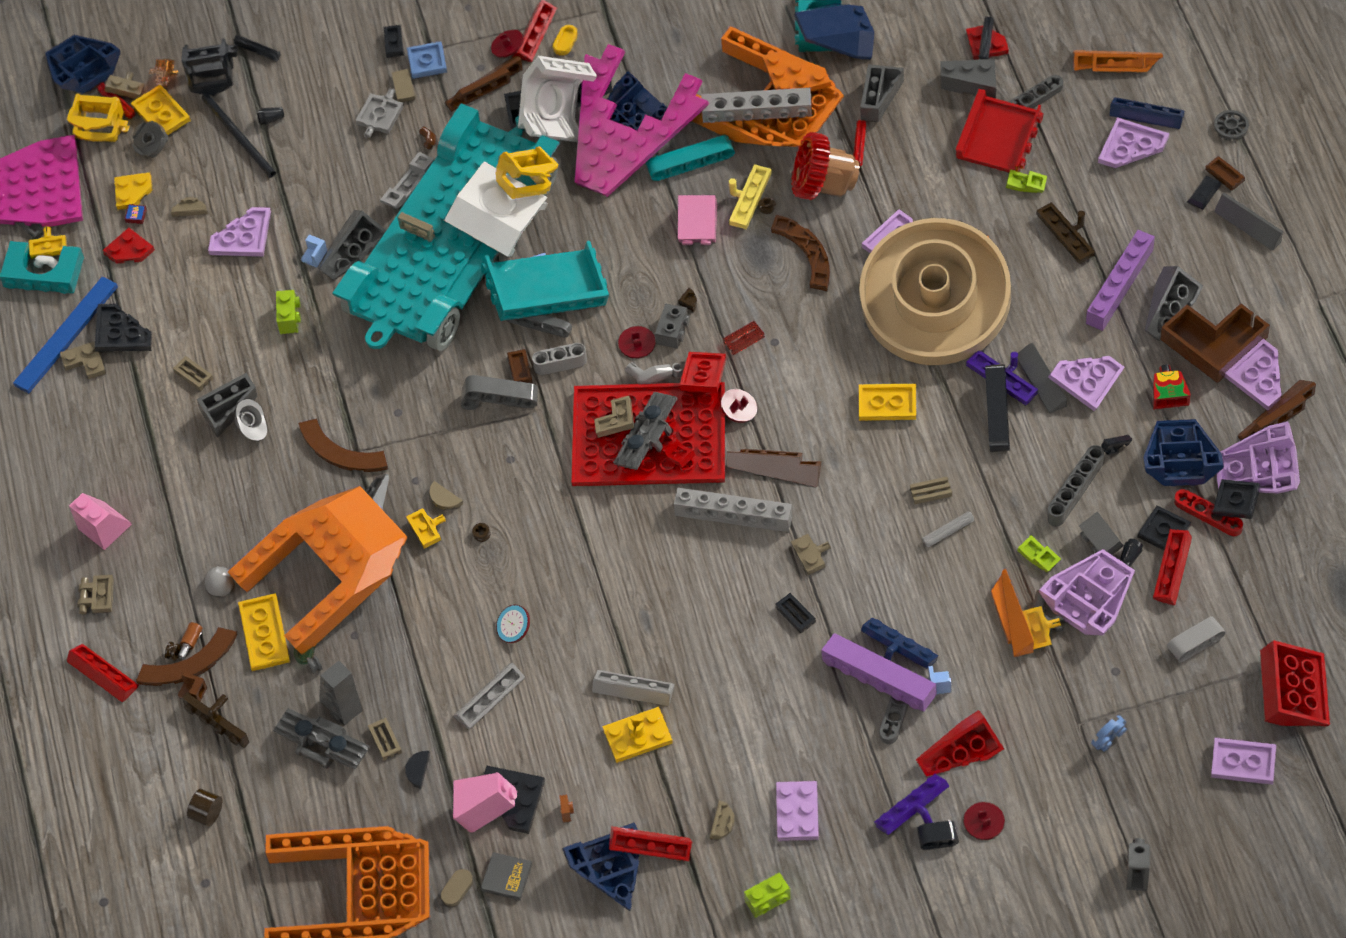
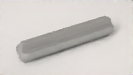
(948, 529)

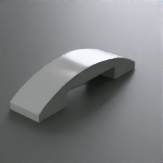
(401, 192)

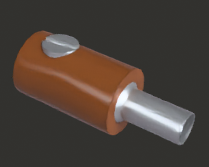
(190, 638)

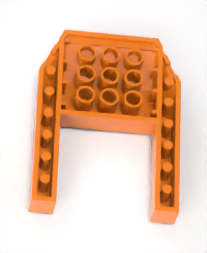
(773, 131)
(349, 537)
(383, 879)

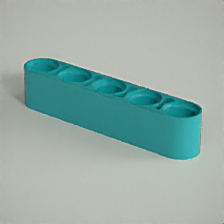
(690, 158)

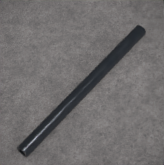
(239, 136)

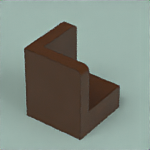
(193, 685)

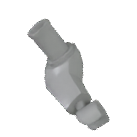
(654, 373)

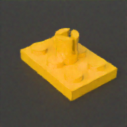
(637, 734)

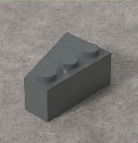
(879, 90)

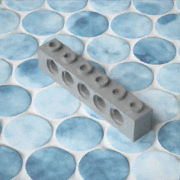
(757, 105)
(733, 509)

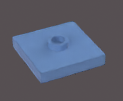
(426, 60)

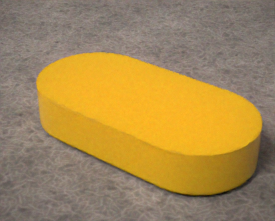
(565, 40)

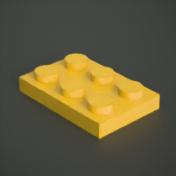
(161, 108)
(887, 402)

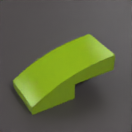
(1023, 182)
(1038, 555)

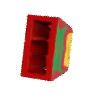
(1169, 389)

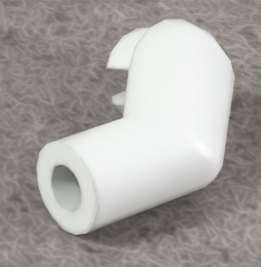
(48, 260)

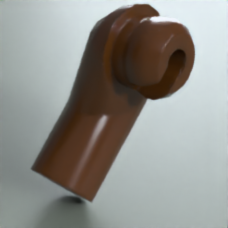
(429, 136)

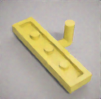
(749, 196)

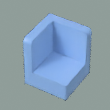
(315, 251)
(942, 681)

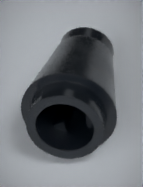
(269, 115)
(1131, 551)

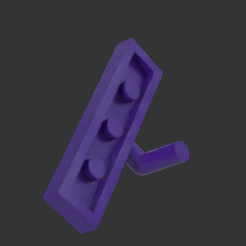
(1016, 386)
(912, 804)

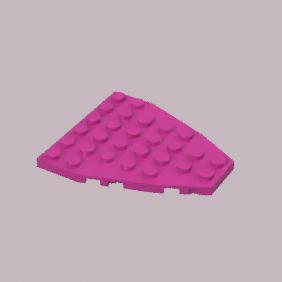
(41, 184)

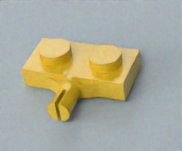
(47, 245)
(425, 527)
(1039, 626)

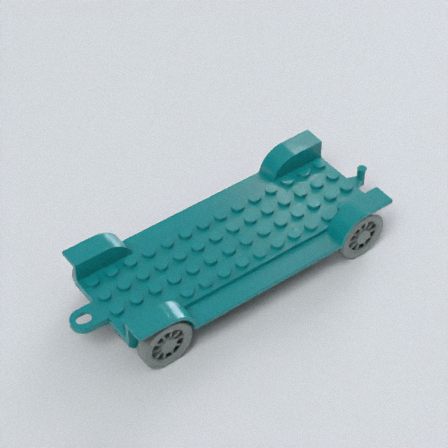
(419, 283)

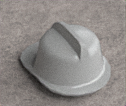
(251, 420)

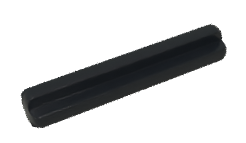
(986, 38)
(257, 47)

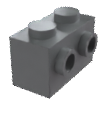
(671, 326)
(1100, 534)

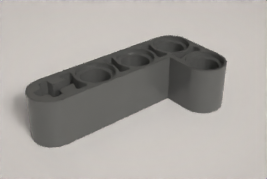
(497, 391)

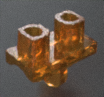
(163, 69)

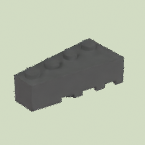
(339, 693)

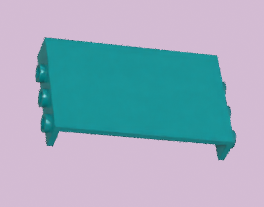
(546, 283)

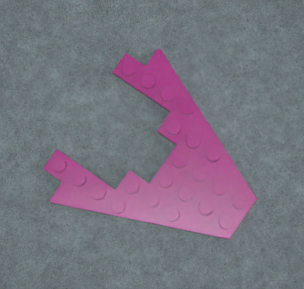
(612, 151)

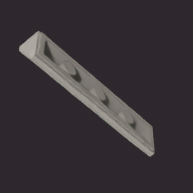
(633, 687)
(489, 696)

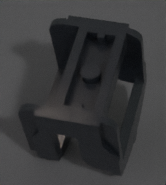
(204, 63)

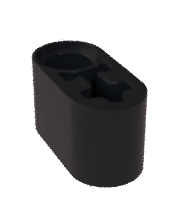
(938, 835)

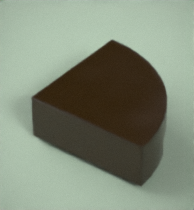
(688, 300)

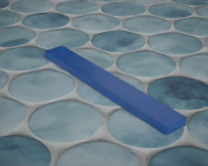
(65, 335)

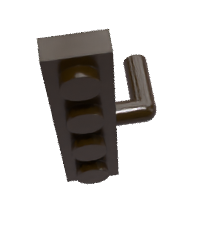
(1067, 233)
(210, 716)

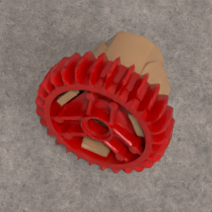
(822, 168)

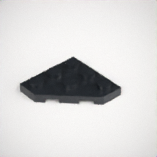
(119, 331)
(528, 795)

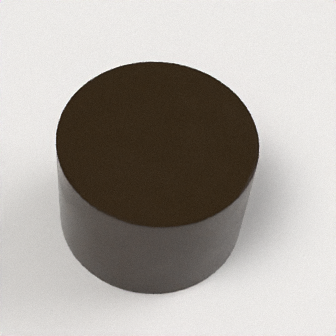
(204, 807)

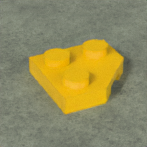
(132, 189)

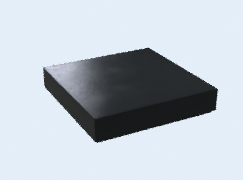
(1236, 499)
(1158, 526)

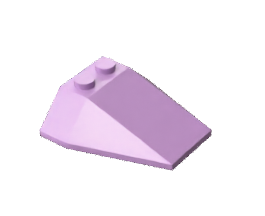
(1265, 459)
(1089, 592)

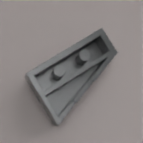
(969, 76)
(220, 404)

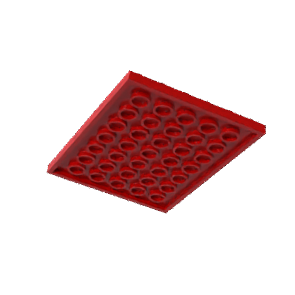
(694, 421)

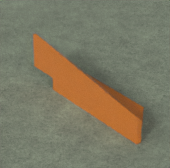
(1115, 61)
(1011, 616)

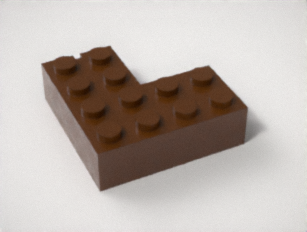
(1210, 346)

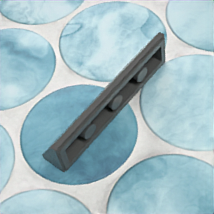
(1249, 221)
(1038, 374)

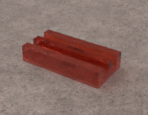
(746, 339)

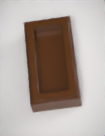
(1225, 173)
(519, 366)

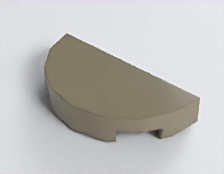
(188, 207)
(443, 498)
(723, 821)

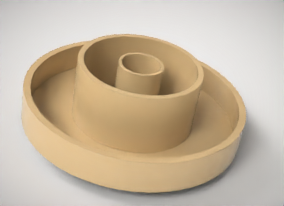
(935, 291)

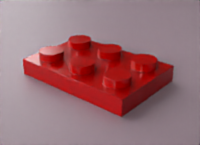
(703, 372)

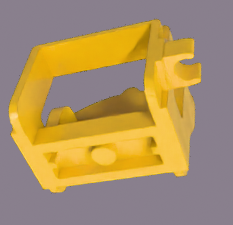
(96, 104)
(532, 163)

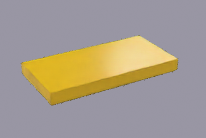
(264, 632)

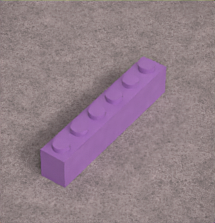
(1120, 280)
(879, 672)

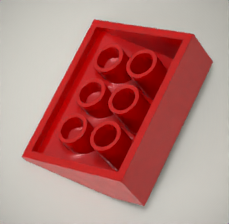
(1294, 685)

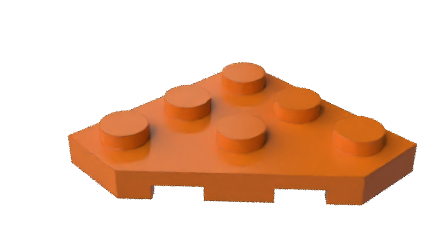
(793, 73)

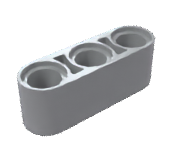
(552, 361)
(1196, 639)

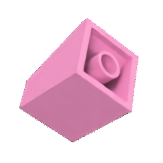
(697, 219)
(98, 520)
(481, 800)

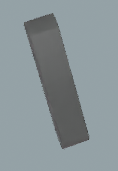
(1074, 493)

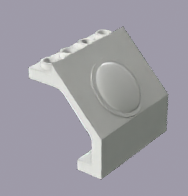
(551, 97)
(490, 213)

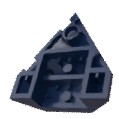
(604, 868)

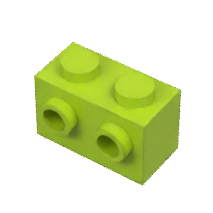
(287, 311)
(767, 895)

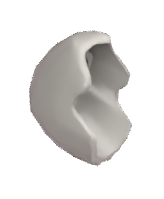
(218, 581)

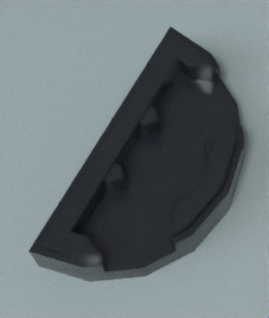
(1112, 445)
(416, 768)

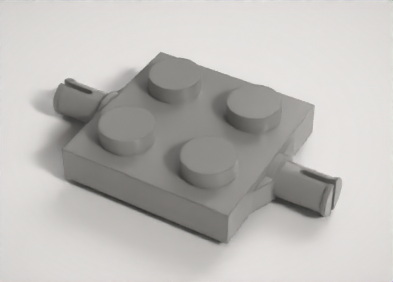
(379, 113)

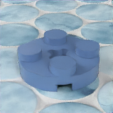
(1109, 732)

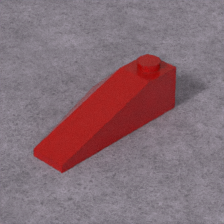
(964, 744)

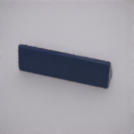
(1146, 113)

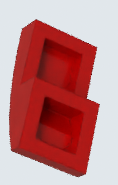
(675, 451)

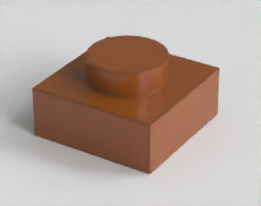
(566, 808)

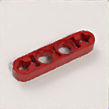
(1206, 515)

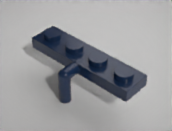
(899, 643)

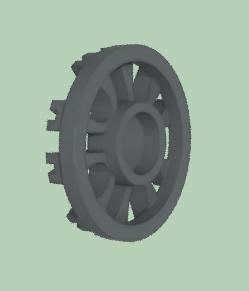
(1231, 125)

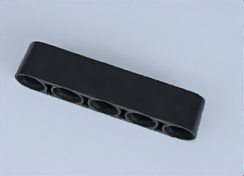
(997, 408)

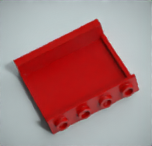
(998, 133)

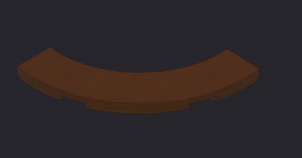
(810, 246)
(338, 455)
(195, 665)

